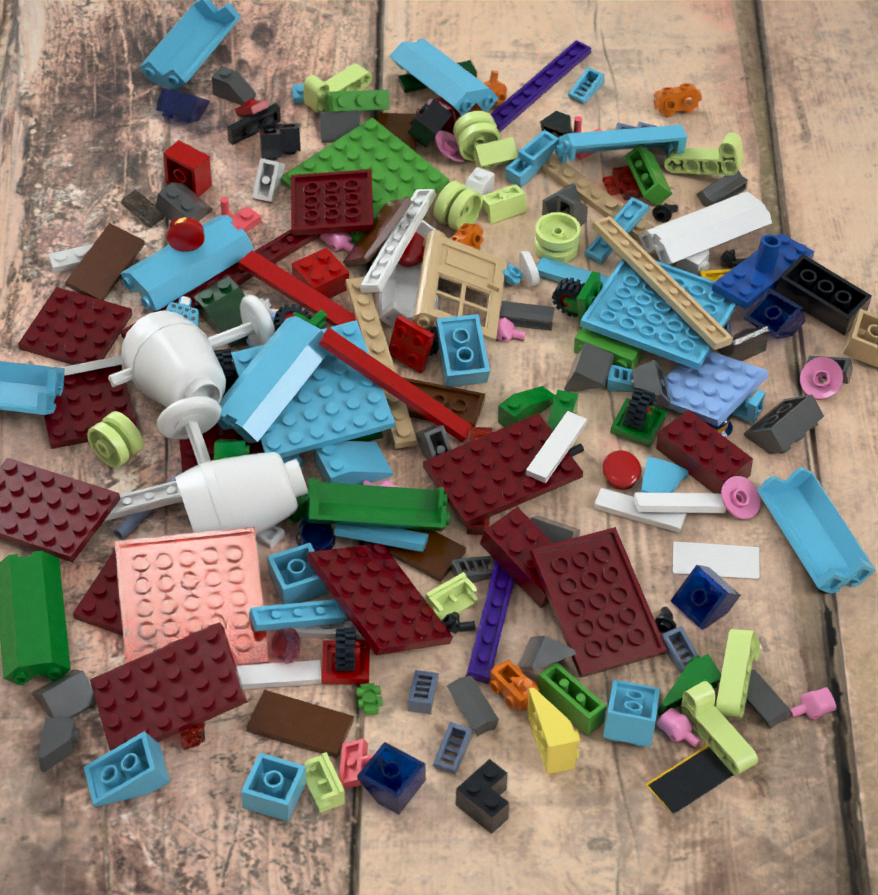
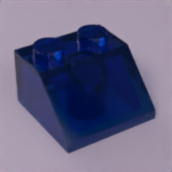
(181, 104)
(777, 313)
(705, 597)
(392, 777)

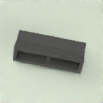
(723, 189)
(528, 315)
(765, 701)
(473, 704)

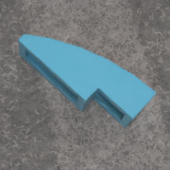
(531, 158)

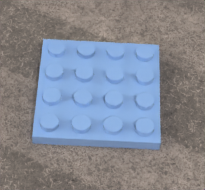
(714, 388)

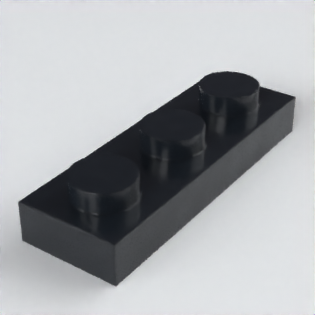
(250, 125)

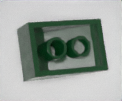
(221, 306)

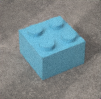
(294, 576)
(273, 787)

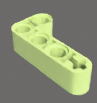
(351, 79)
(709, 161)
(740, 652)
(716, 730)

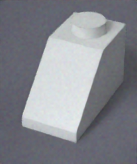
(268, 179)
(481, 181)
(695, 263)

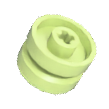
(474, 129)
(457, 205)
(557, 237)
(115, 439)

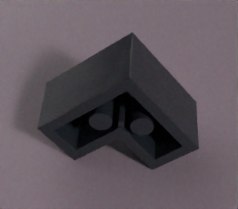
(429, 123)
(279, 139)
(481, 796)

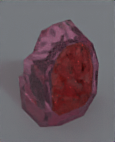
(286, 645)

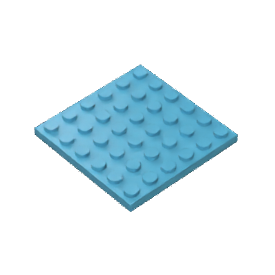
(640, 317)
(329, 406)

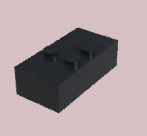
(823, 293)

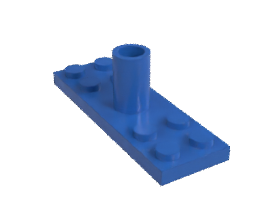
(760, 270)

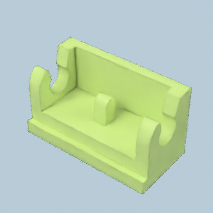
(495, 153)
(504, 203)
(452, 596)
(324, 783)

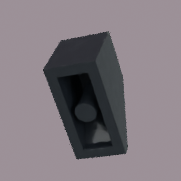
(557, 124)

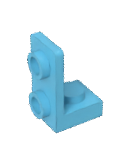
(751, 408)

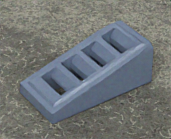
(681, 636)
(418, 704)
(459, 731)

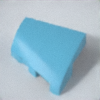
(662, 476)

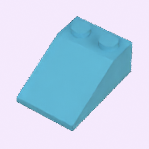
(462, 350)
(352, 462)
(631, 713)
(127, 771)

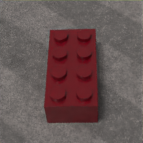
(702, 451)
(510, 545)

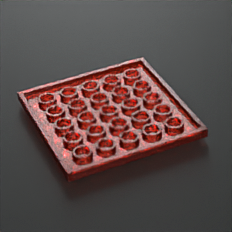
(188, 584)

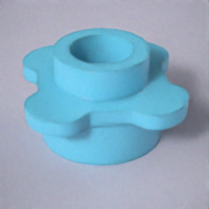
(512, 274)

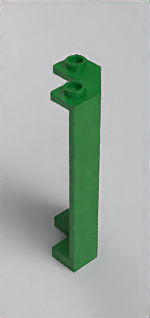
(376, 506)
(32, 618)

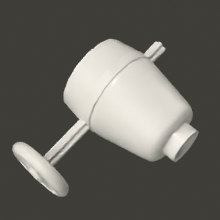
(176, 360)
(232, 490)

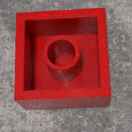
(187, 166)
(322, 272)

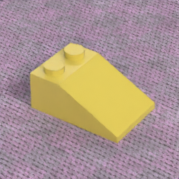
(553, 734)

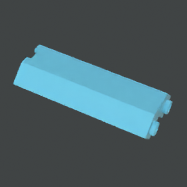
(189, 43)
(443, 76)
(661, 136)
(174, 273)
(272, 379)
(30, 387)
(816, 531)

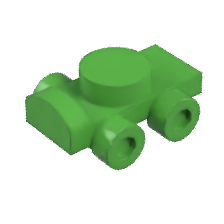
(369, 700)

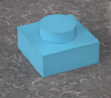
(298, 93)

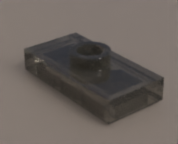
(142, 208)

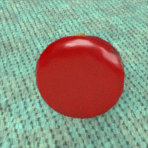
(185, 234)
(413, 253)
(621, 469)

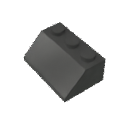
(785, 424)

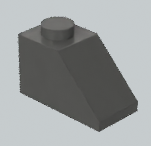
(231, 86)
(572, 207)
(653, 379)
(433, 441)
(57, 741)

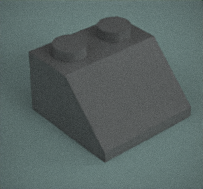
(180, 202)

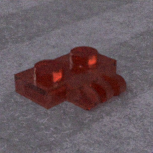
(622, 183)

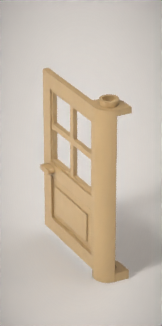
(464, 267)

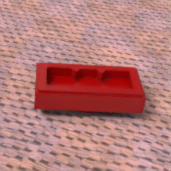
(252, 107)

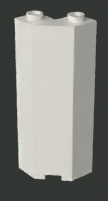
(706, 228)
(401, 288)

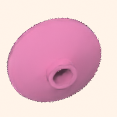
(448, 147)
(814, 371)
(740, 497)

